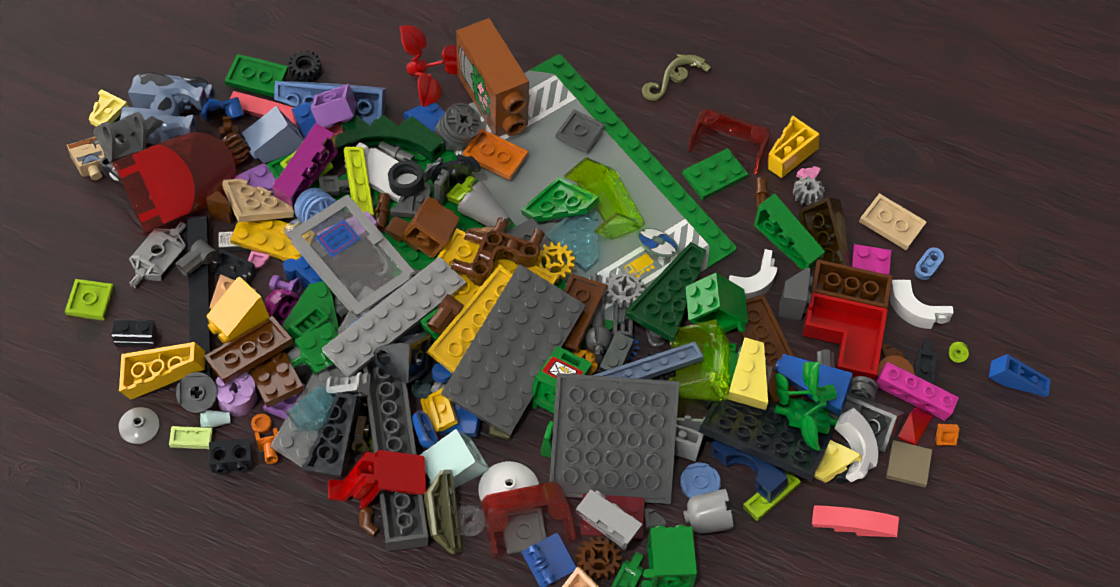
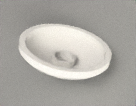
(497, 476)

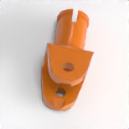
(264, 445)

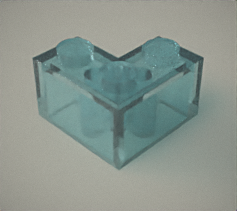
(310, 409)

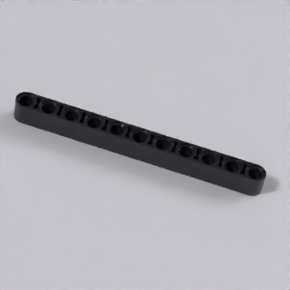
(199, 294)

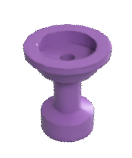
(294, 285)

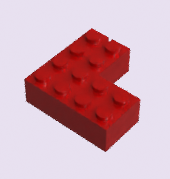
(853, 326)

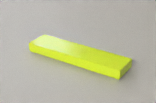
(358, 178)

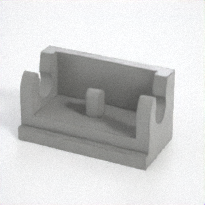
(355, 385)

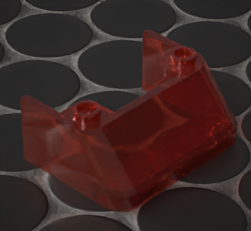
(733, 126)
(497, 505)

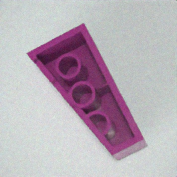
(306, 164)

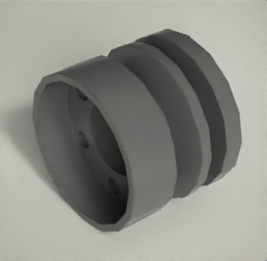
(458, 126)

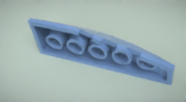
(369, 100)

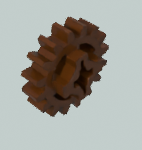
(599, 549)

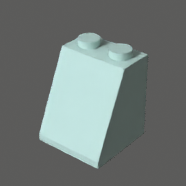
(456, 453)

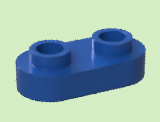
(424, 428)

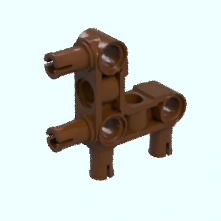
(504, 247)

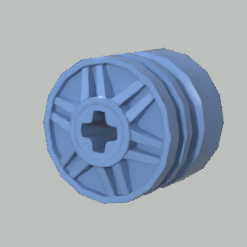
(311, 203)

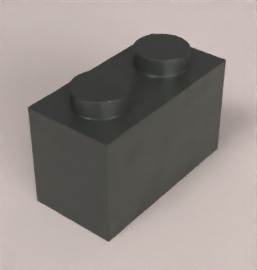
(618, 352)

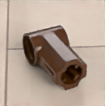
(447, 310)

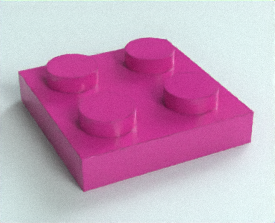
(871, 259)

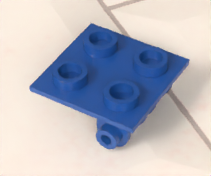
(549, 560)

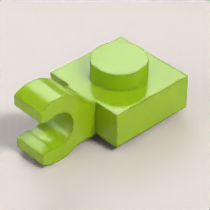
(459, 191)

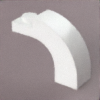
(762, 281)
(912, 310)
(861, 440)

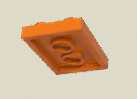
(496, 154)

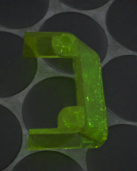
(615, 203)

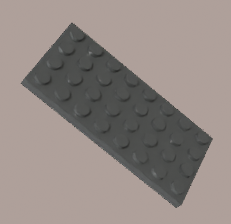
(511, 348)

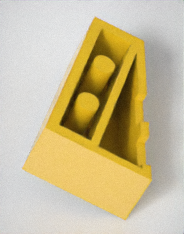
(793, 147)

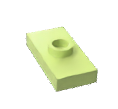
(190, 437)

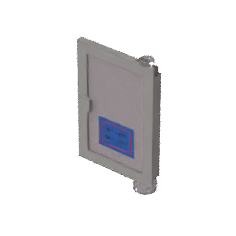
(350, 255)

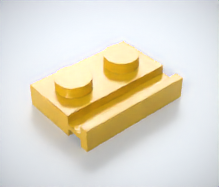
(439, 411)

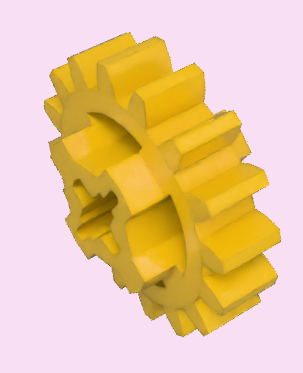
(554, 254)

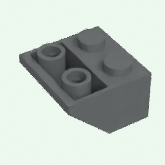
(796, 295)

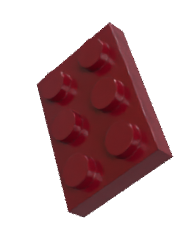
(631, 505)

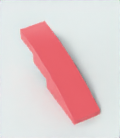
(856, 520)

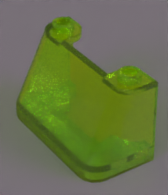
(709, 377)

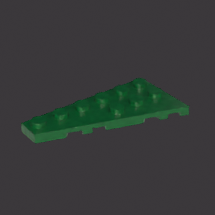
(665, 299)

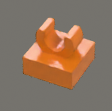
(947, 434)

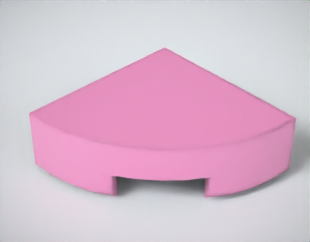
(812, 172)
(259, 259)

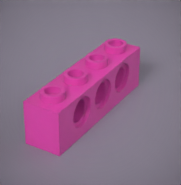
(916, 391)

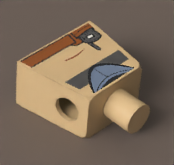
(87, 157)

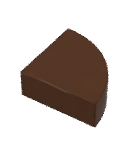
(887, 351)

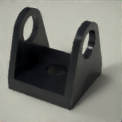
(407, 359)

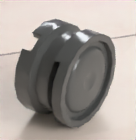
(864, 387)

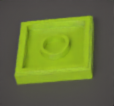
(89, 299)

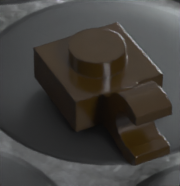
(361, 431)

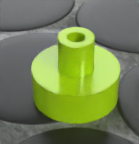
(958, 352)

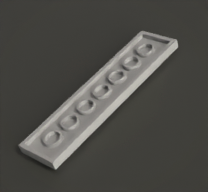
(393, 317)

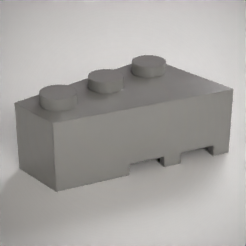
(688, 438)
(608, 518)

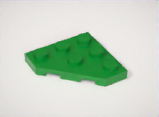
(560, 200)
(315, 294)

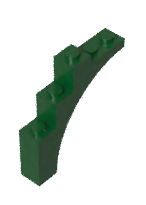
(409, 135)

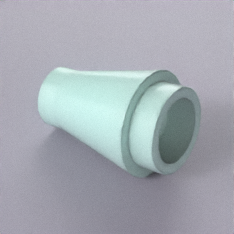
(213, 419)

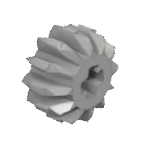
(808, 190)

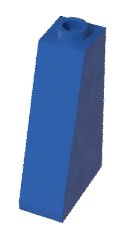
(792, 370)

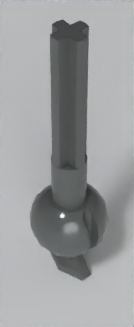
(598, 337)

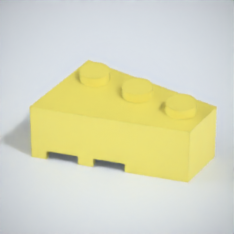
(749, 379)

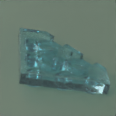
(580, 237)

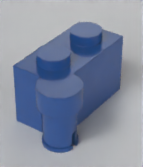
(300, 269)

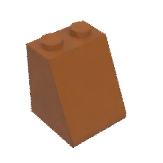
(430, 227)

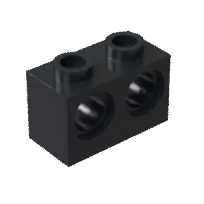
(230, 450)

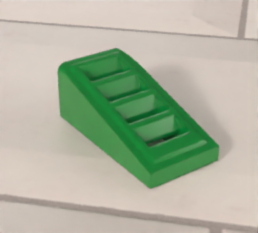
(296, 330)
(547, 441)

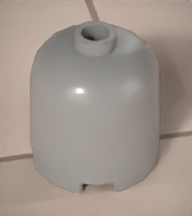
(708, 512)

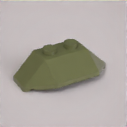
(442, 512)

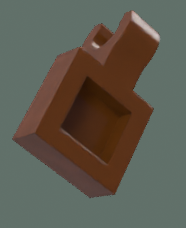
(227, 127)

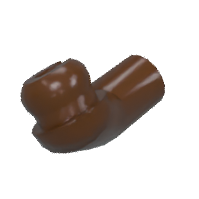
(365, 521)

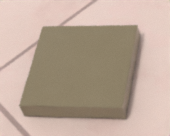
(909, 463)

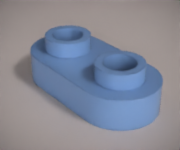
(928, 265)

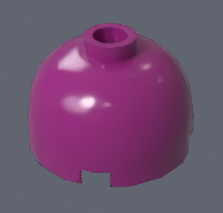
(280, 304)

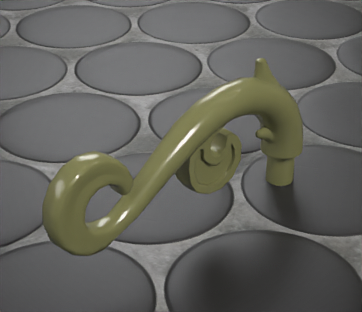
(693, 60)

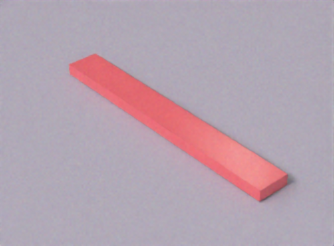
(259, 107)

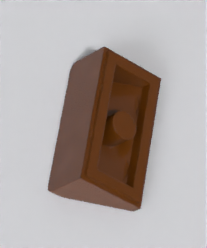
(219, 208)

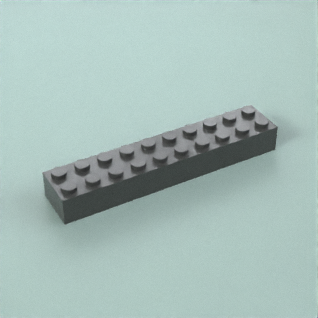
(393, 431)

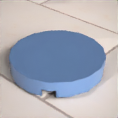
(699, 479)

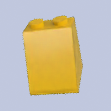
(236, 311)

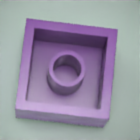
(334, 106)

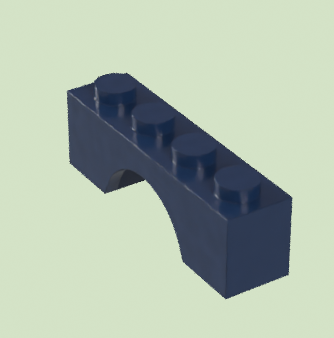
(769, 480)

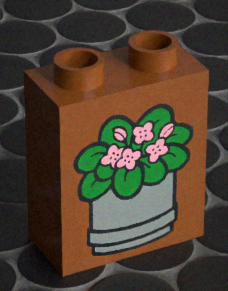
(492, 78)

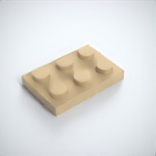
(892, 221)

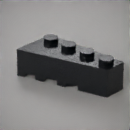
(334, 441)

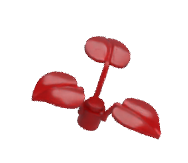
(428, 88)

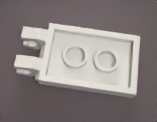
(378, 168)

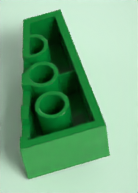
(787, 233)

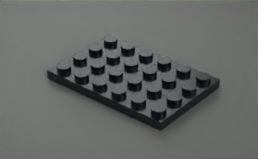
(764, 436)

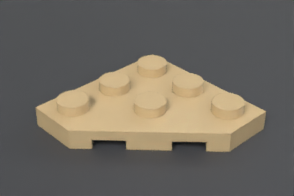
(254, 203)

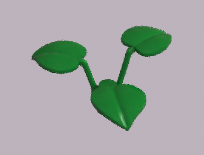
(820, 394)

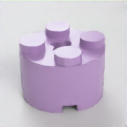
(237, 395)

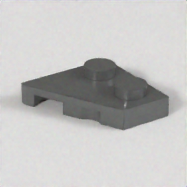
(409, 205)

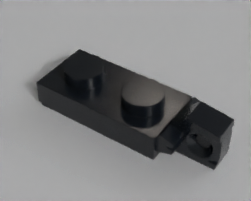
(926, 362)

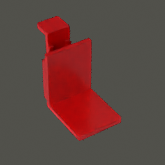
(380, 472)

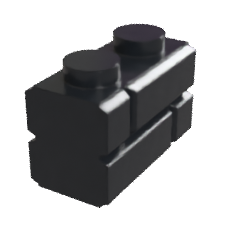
(134, 333)

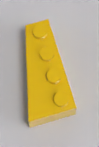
(158, 367)

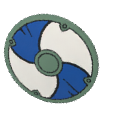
(657, 242)

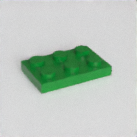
(255, 75)
(715, 174)

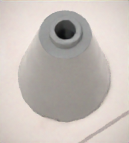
(482, 206)

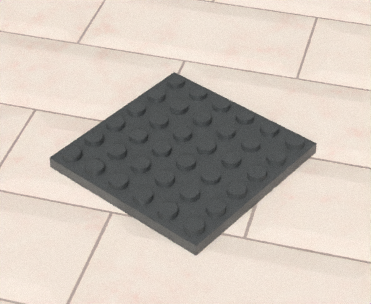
(614, 436)

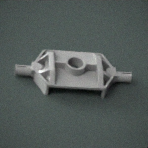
(150, 265)

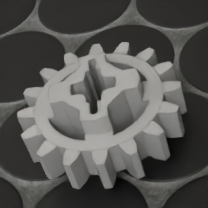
(617, 283)

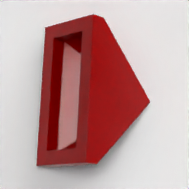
(915, 426)

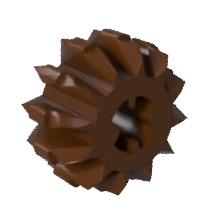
(237, 147)

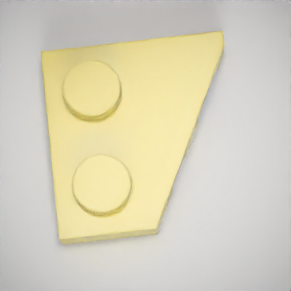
(106, 109)
(835, 461)

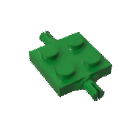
(311, 347)
(796, 411)

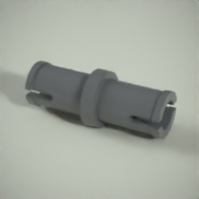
(395, 152)

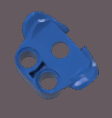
(232, 107)

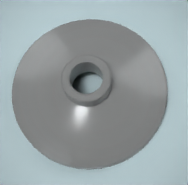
(142, 432)

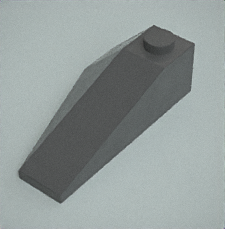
(882, 418)

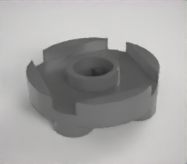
(188, 384)

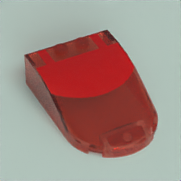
(174, 177)

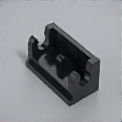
(233, 267)

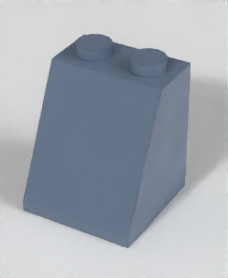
(272, 136)

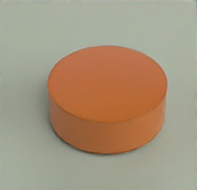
(261, 423)

